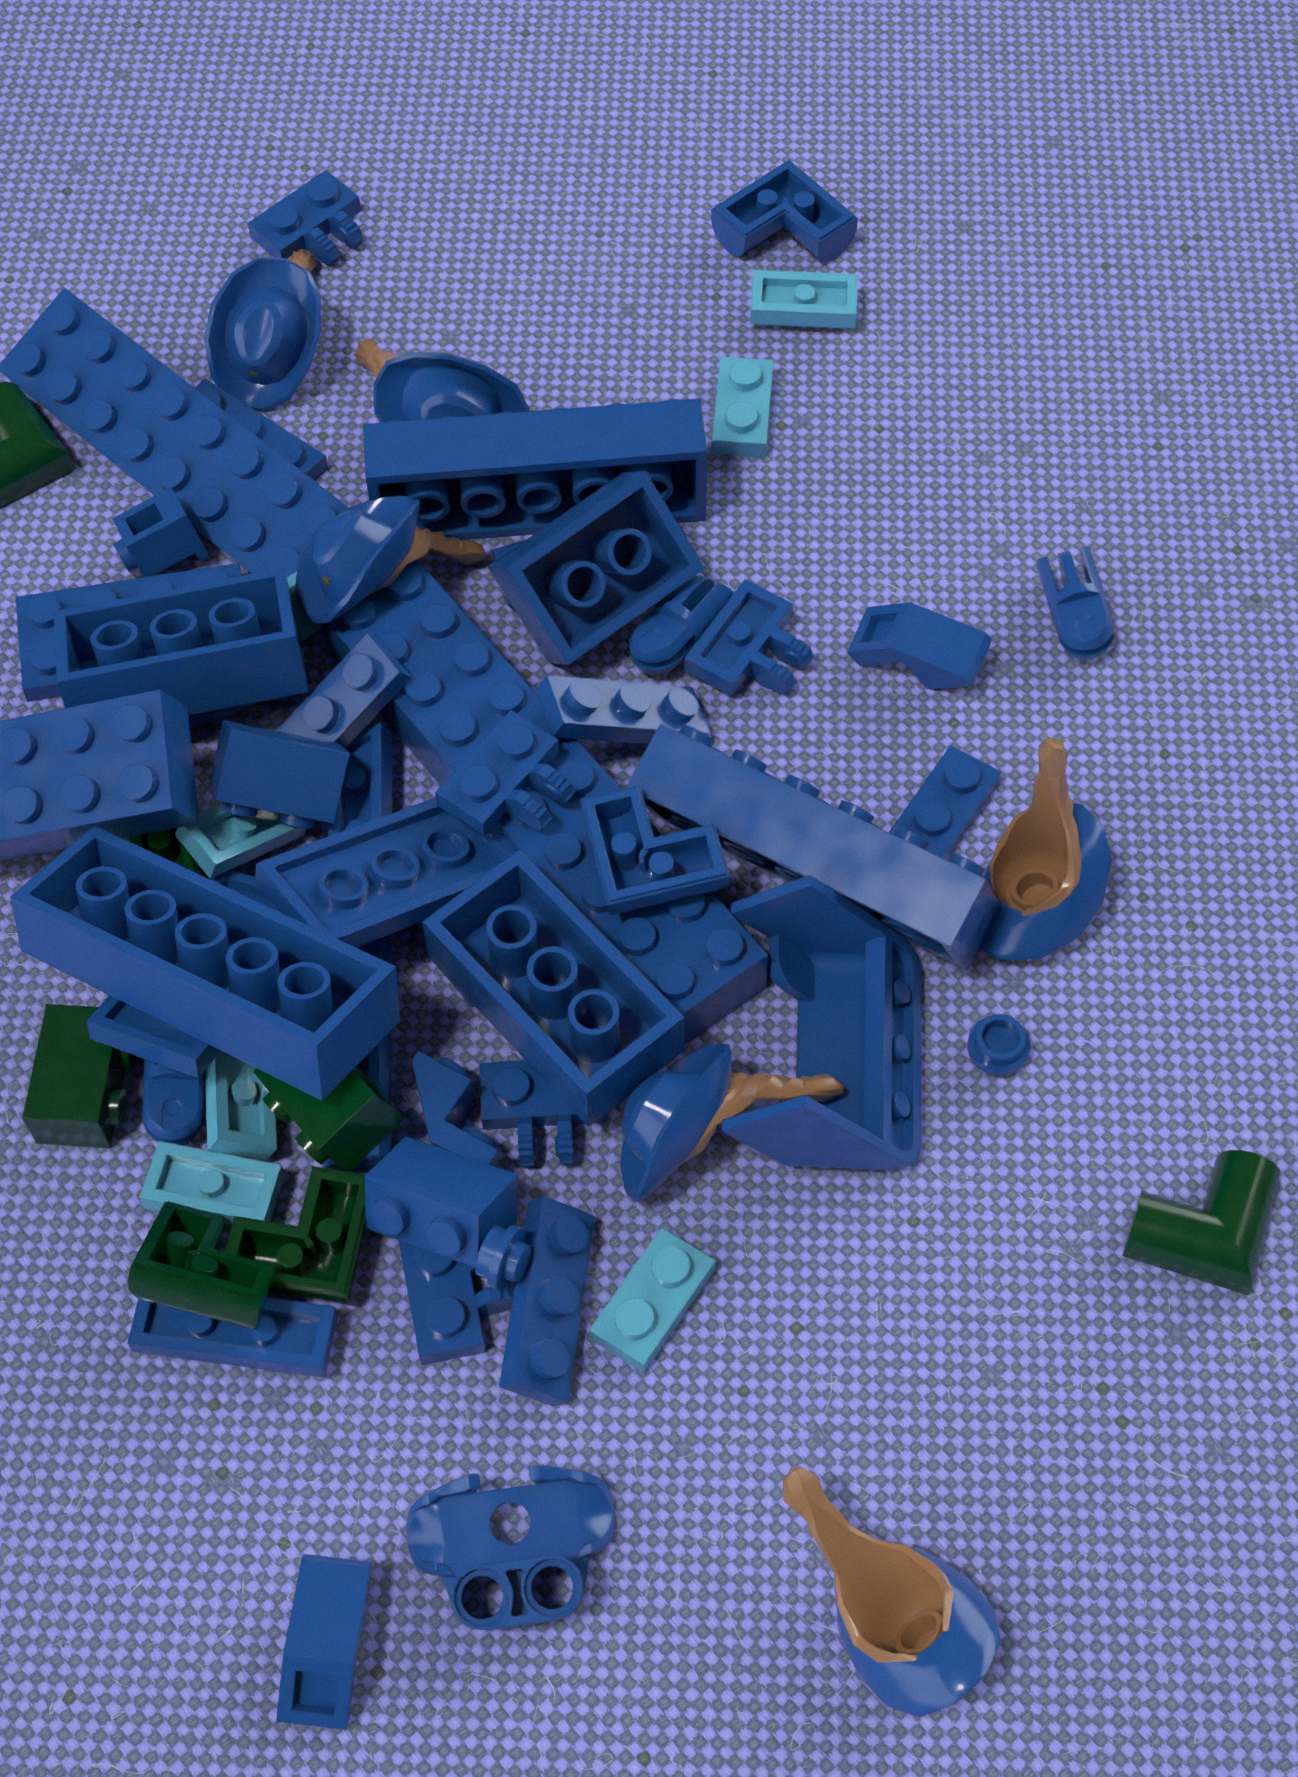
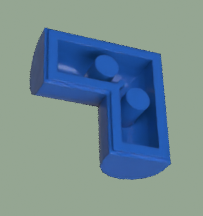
(787, 201)
(643, 868)

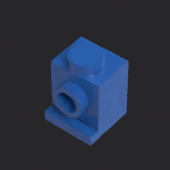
(156, 535)

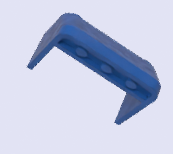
(855, 1022)

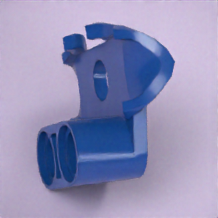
(454, 1540)

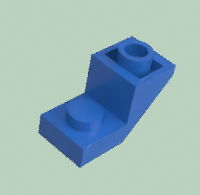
(929, 644)
(446, 1104)
(323, 1641)

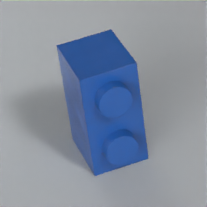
(277, 774)
(438, 1199)

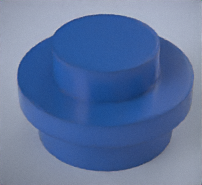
(998, 1044)
(503, 1256)

